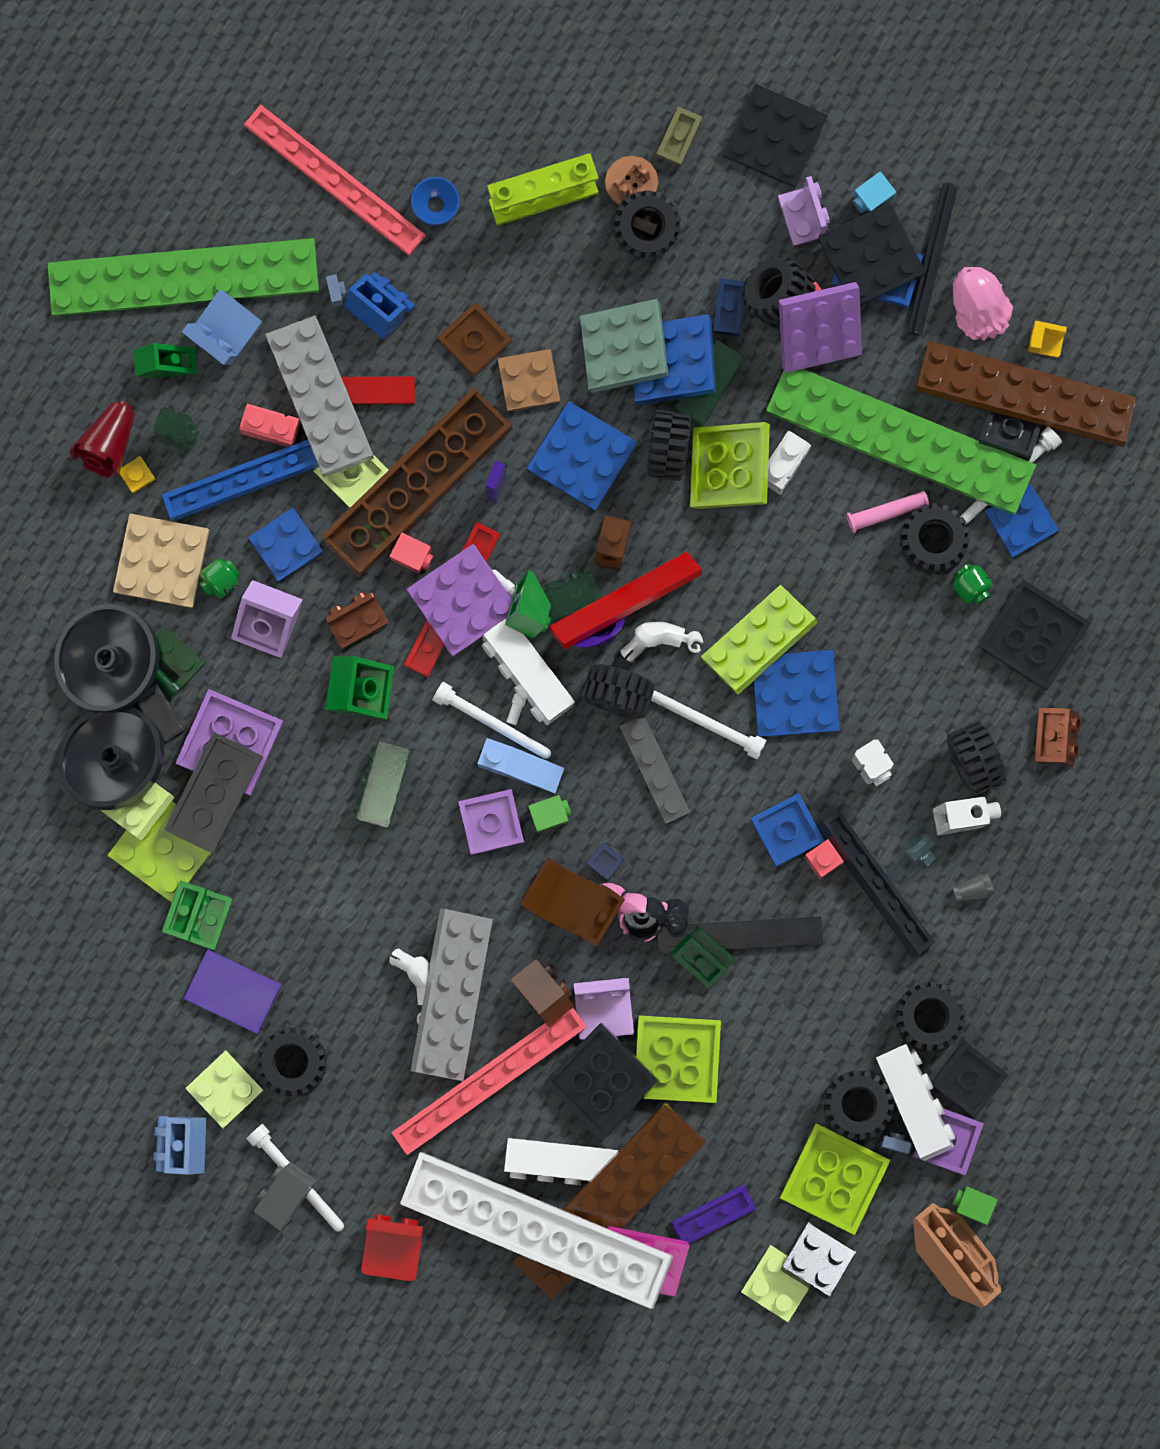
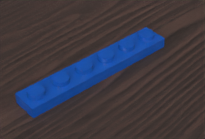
(239, 480)

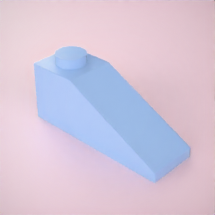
(520, 766)

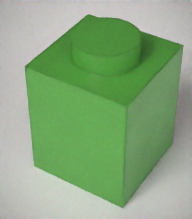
(549, 813)
(974, 1205)

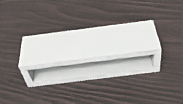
(528, 671)
(916, 1102)
(554, 1160)

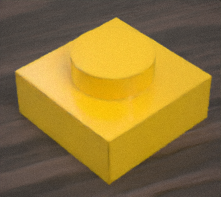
(136, 474)

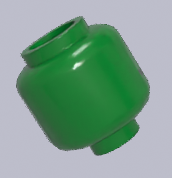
(219, 578)
(972, 584)

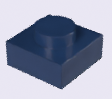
(605, 861)

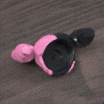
(656, 914)

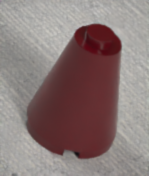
(106, 440)

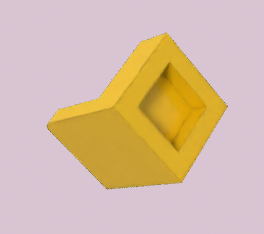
(1047, 339)

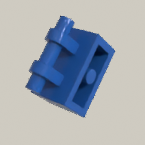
(378, 304)

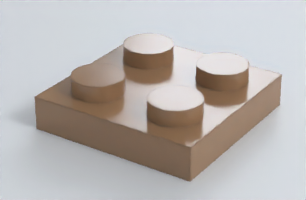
(529, 380)

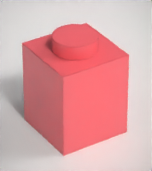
(412, 554)
(823, 859)

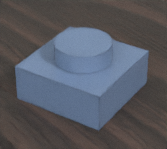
(336, 290)
(896, 1142)

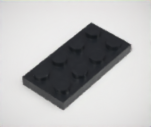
(213, 793)

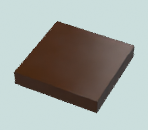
(474, 339)

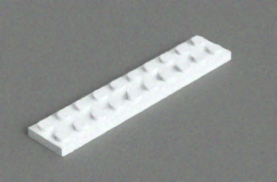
(536, 1230)

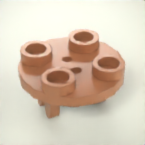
(638, 170)

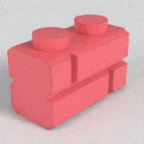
(270, 426)

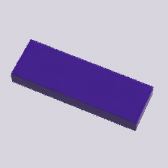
(496, 481)
(713, 1215)

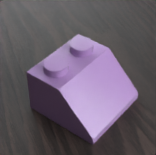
(266, 618)

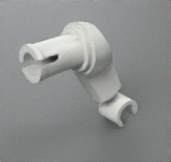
(658, 633)
(417, 971)

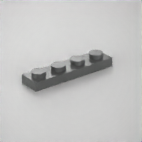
(654, 769)

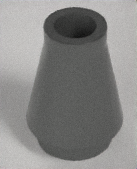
(975, 888)

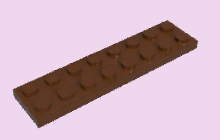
(1026, 394)
(624, 1184)

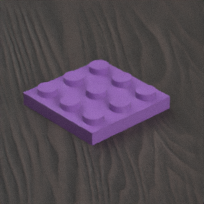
(820, 327)
(461, 599)
(235, 722)

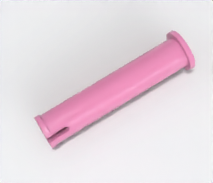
(887, 511)

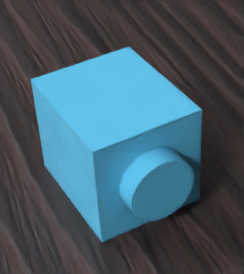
(873, 194)

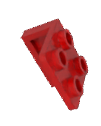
(392, 1248)

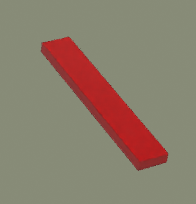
(625, 600)
(428, 644)

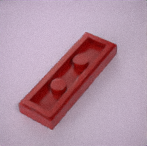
(380, 390)

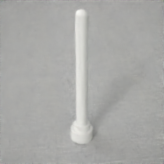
(1047, 441)
(447, 696)
(751, 744)
(262, 1139)

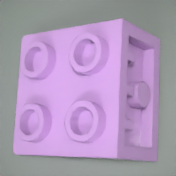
(804, 213)
(604, 1003)

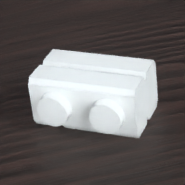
(786, 461)
(873, 763)

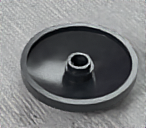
(106, 658)
(111, 758)

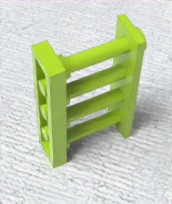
(543, 189)

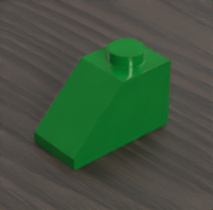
(164, 361)
(529, 607)

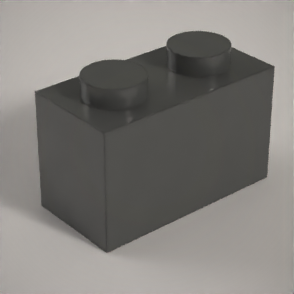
(285, 1195)

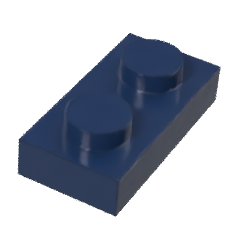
(729, 307)

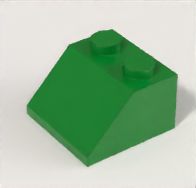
(359, 687)

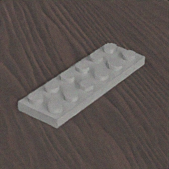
(319, 396)
(451, 995)

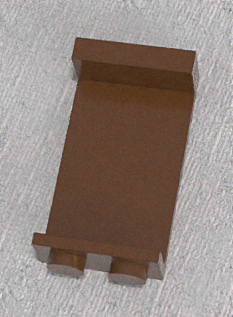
(572, 902)

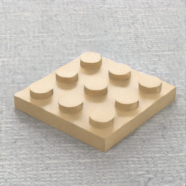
(161, 561)

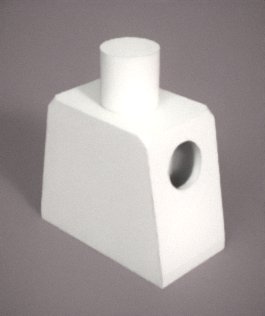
(960, 816)

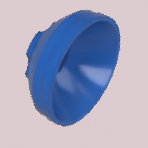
(432, 188)

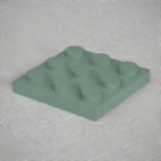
(624, 346)

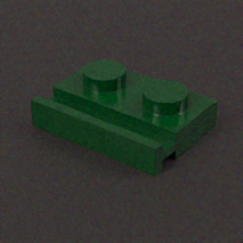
(703, 956)

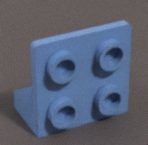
(223, 328)

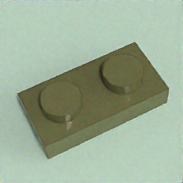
(679, 136)

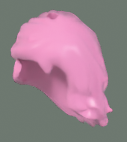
(980, 303)

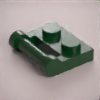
(179, 659)

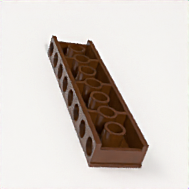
(417, 482)

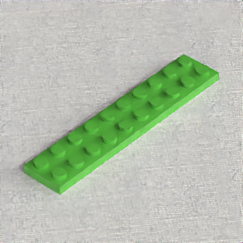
(182, 277)
(901, 439)

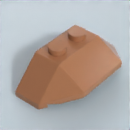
(956, 1255)

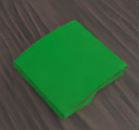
(197, 915)

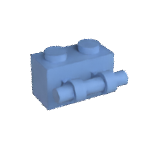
(180, 1145)

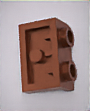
(356, 619)
(1057, 736)

